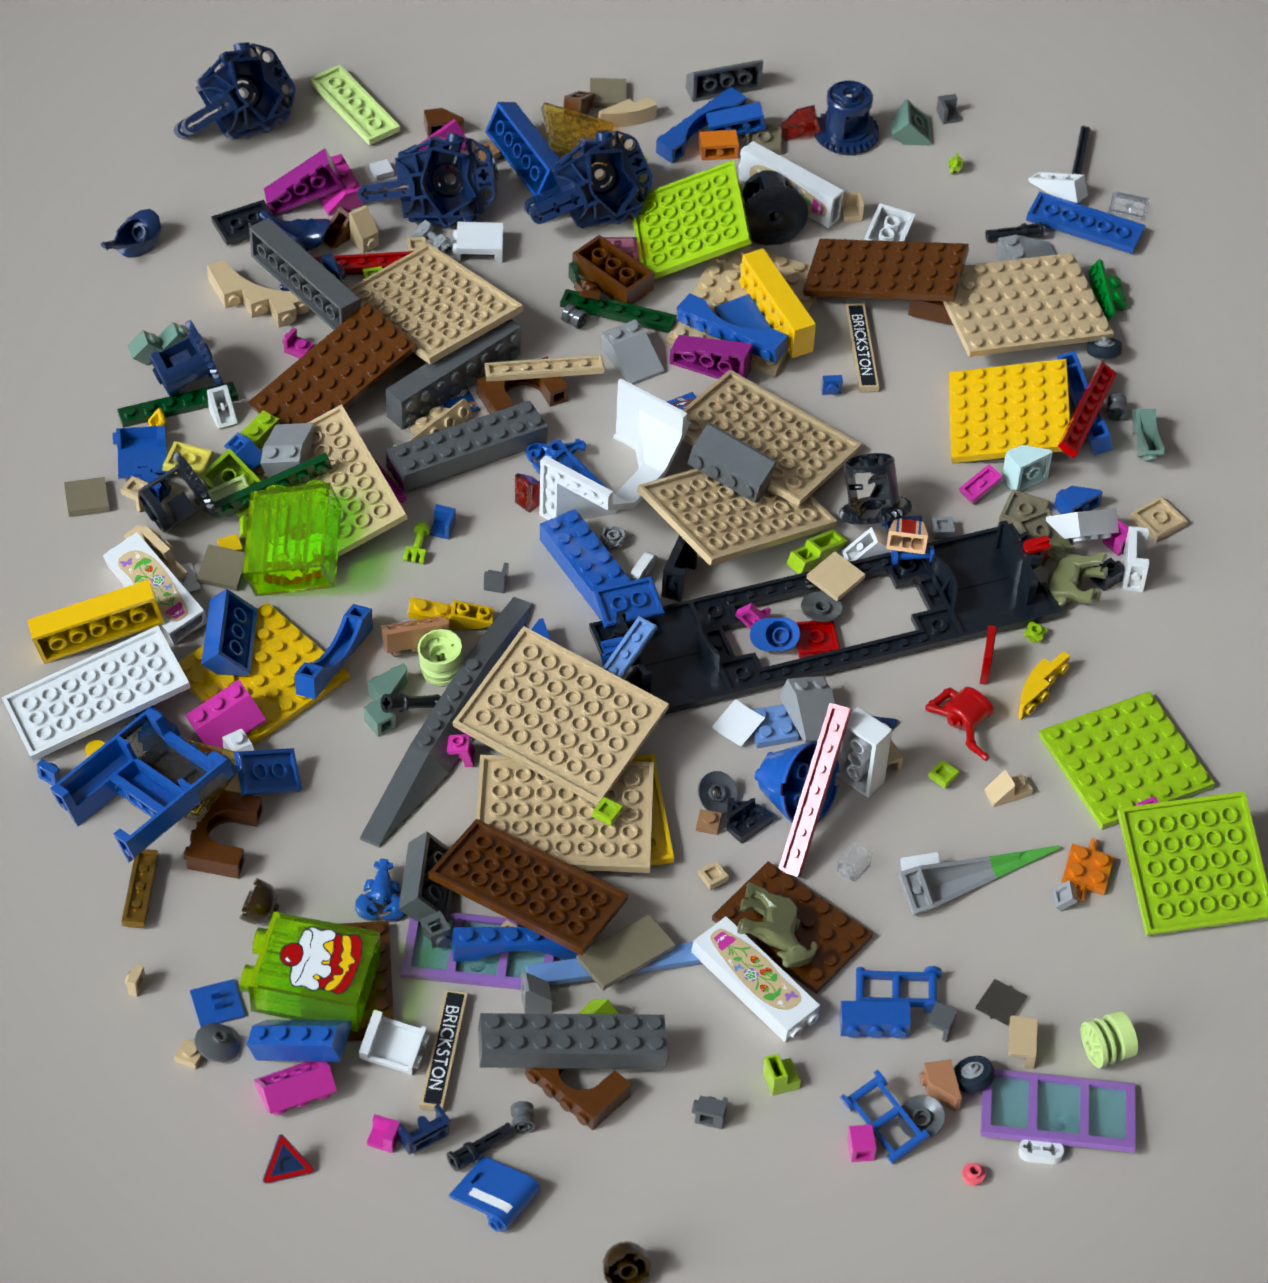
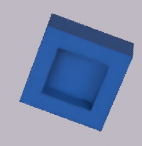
(832, 384)
(48, 772)

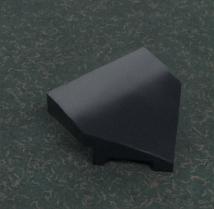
(746, 818)

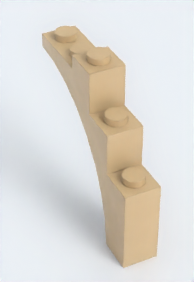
(258, 300)

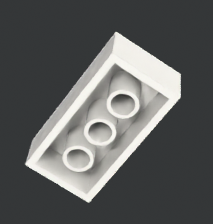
(864, 753)

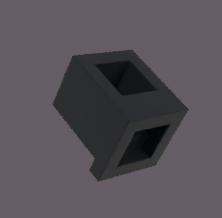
(1114, 574)

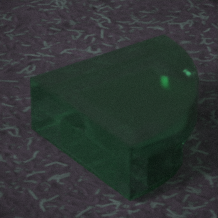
(572, 272)

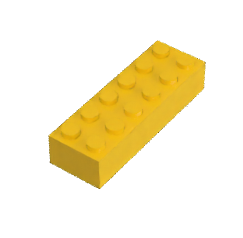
(777, 301)
(95, 621)

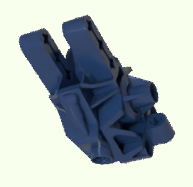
(221, 92)
(419, 172)
(588, 202)

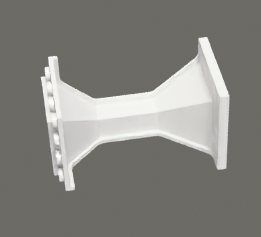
(643, 424)

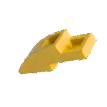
(460, 614)
(1038, 683)

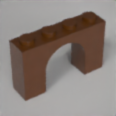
(495, 395)
(217, 858)
(589, 1105)

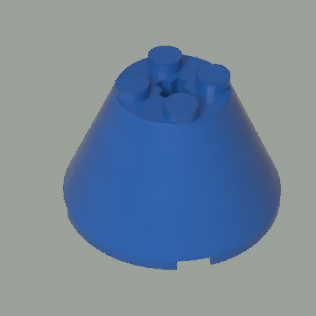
(784, 776)

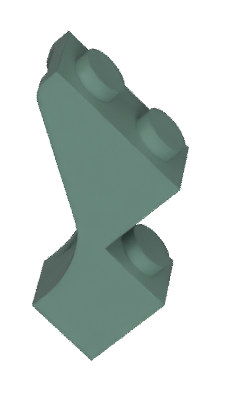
(147, 342)
(1148, 439)
(391, 683)

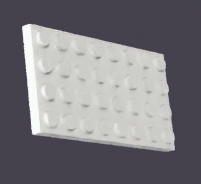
(95, 693)

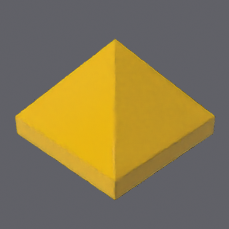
(157, 418)

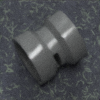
(573, 315)
(1117, 407)
(522, 1117)

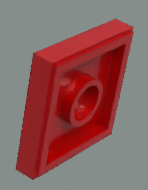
(816, 638)
(988, 654)

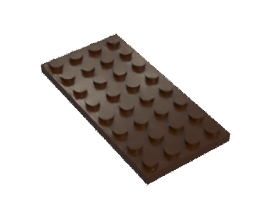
(886, 269)
(336, 369)
(528, 886)

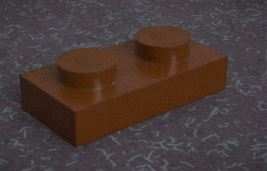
(587, 289)

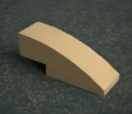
(629, 113)

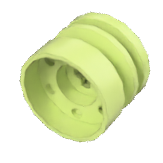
(440, 656)
(1109, 1039)

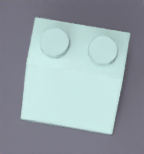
(1026, 467)

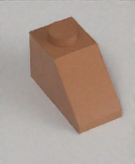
(941, 1083)

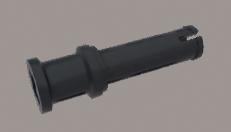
(1024, 229)
(403, 702)
(471, 1151)

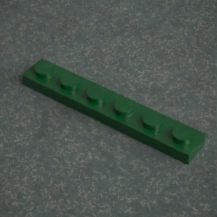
(620, 311)
(170, 406)
(295, 475)

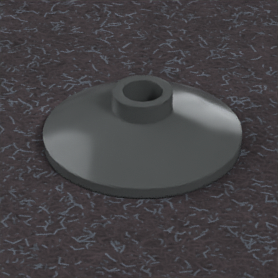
(821, 607)
(722, 785)
(217, 1042)
(923, 1106)

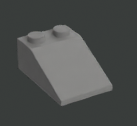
(1022, 247)
(631, 352)
(287, 447)
(807, 704)

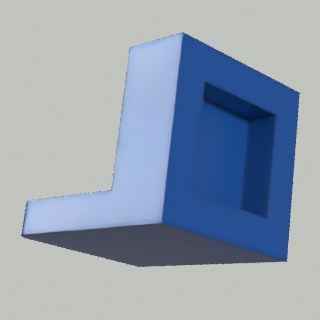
(443, 521)

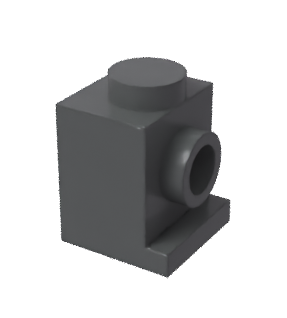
(439, 934)
(710, 1111)

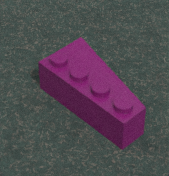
(304, 183)
(711, 356)

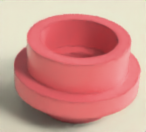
(973, 1179)

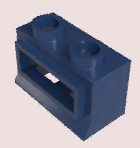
(426, 1133)

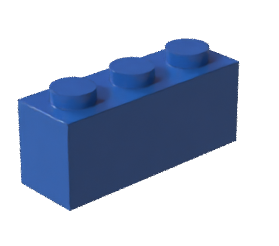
(743, 119)
(875, 1019)

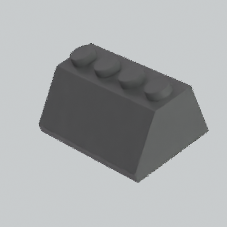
(711, 82)
(732, 462)
(418, 893)

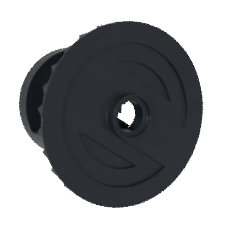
(765, 195)
(884, 501)
(179, 506)

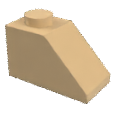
(363, 230)

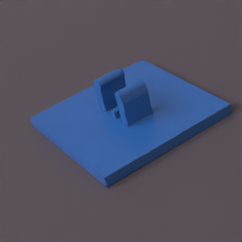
(217, 1003)

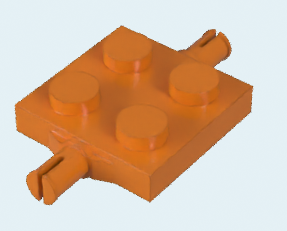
(1087, 869)

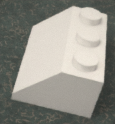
(889, 224)
(1086, 524)

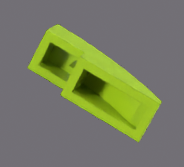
(815, 551)

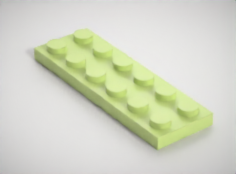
(354, 104)

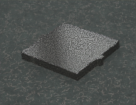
(1001, 1002)

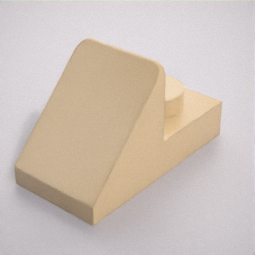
(1007, 789)

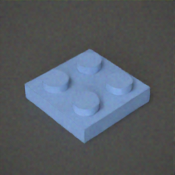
(775, 728)

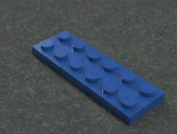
(1086, 222)

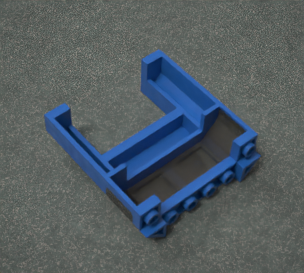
(149, 769)

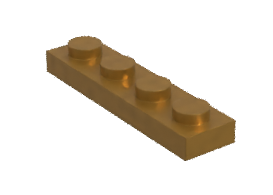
(140, 889)

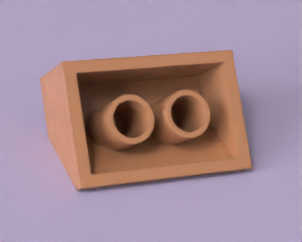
(408, 634)

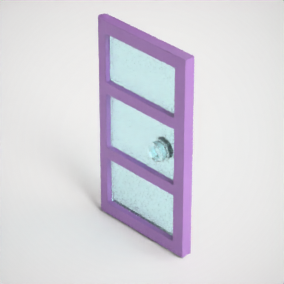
(436, 964)
(1059, 1110)

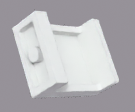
(478, 239)
(1134, 565)
(393, 1044)

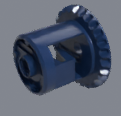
(848, 115)
(184, 362)

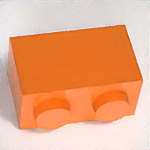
(718, 145)

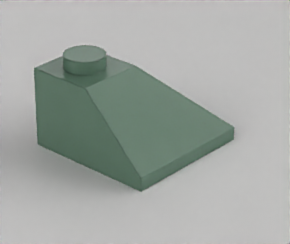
(911, 126)

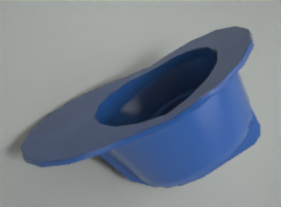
(774, 634)

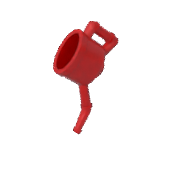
(963, 711)

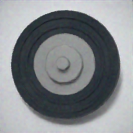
(1104, 348)
(974, 1074)

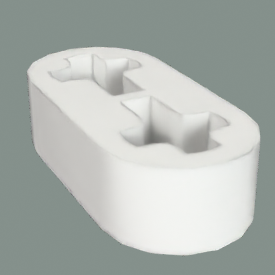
(643, 566)
(1040, 1152)

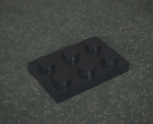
(235, 223)

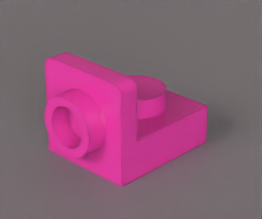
(295, 345)
(750, 614)
(463, 746)

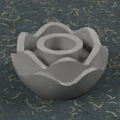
(613, 537)

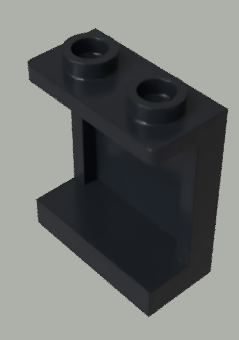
(673, 573)

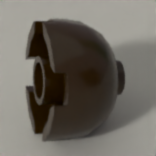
(259, 903)
(626, 1263)

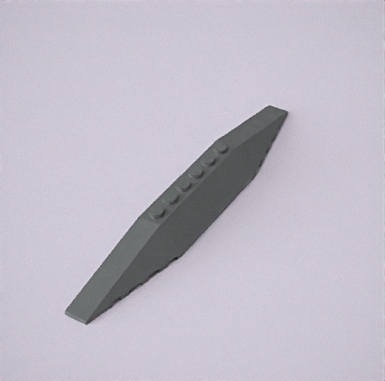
(427, 757)

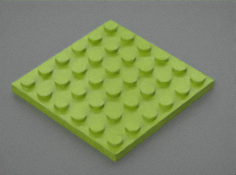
(692, 220)
(1125, 757)
(1195, 863)

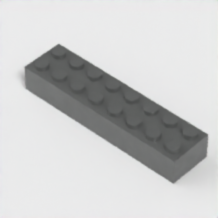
(302, 274)
(438, 382)
(466, 446)
(572, 1041)

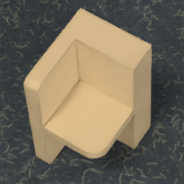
(1023, 1039)

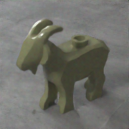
(1070, 571)
(777, 925)

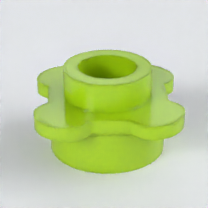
(955, 163)
(1035, 632)

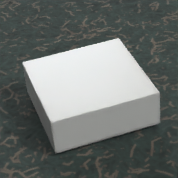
(381, 169)

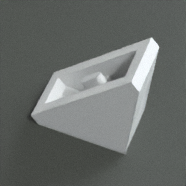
(221, 406)

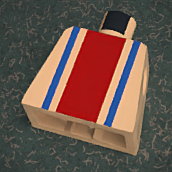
(907, 536)

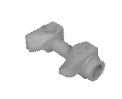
(439, 241)

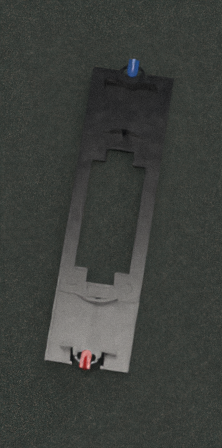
(966, 588)

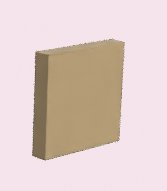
(1160, 518)
(835, 576)

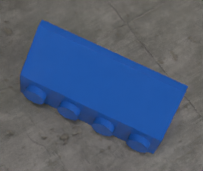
(229, 635)
(299, 1040)

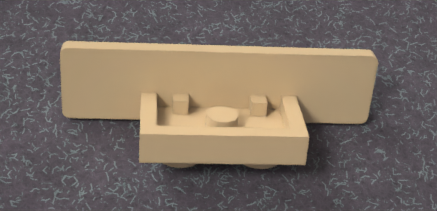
(441, 419)
(160, 548)

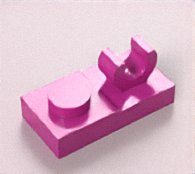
(980, 484)

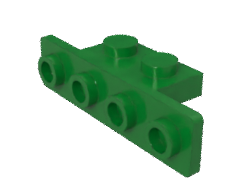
(1107, 290)

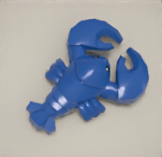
(537, 449)
(381, 893)

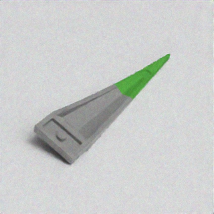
(941, 882)

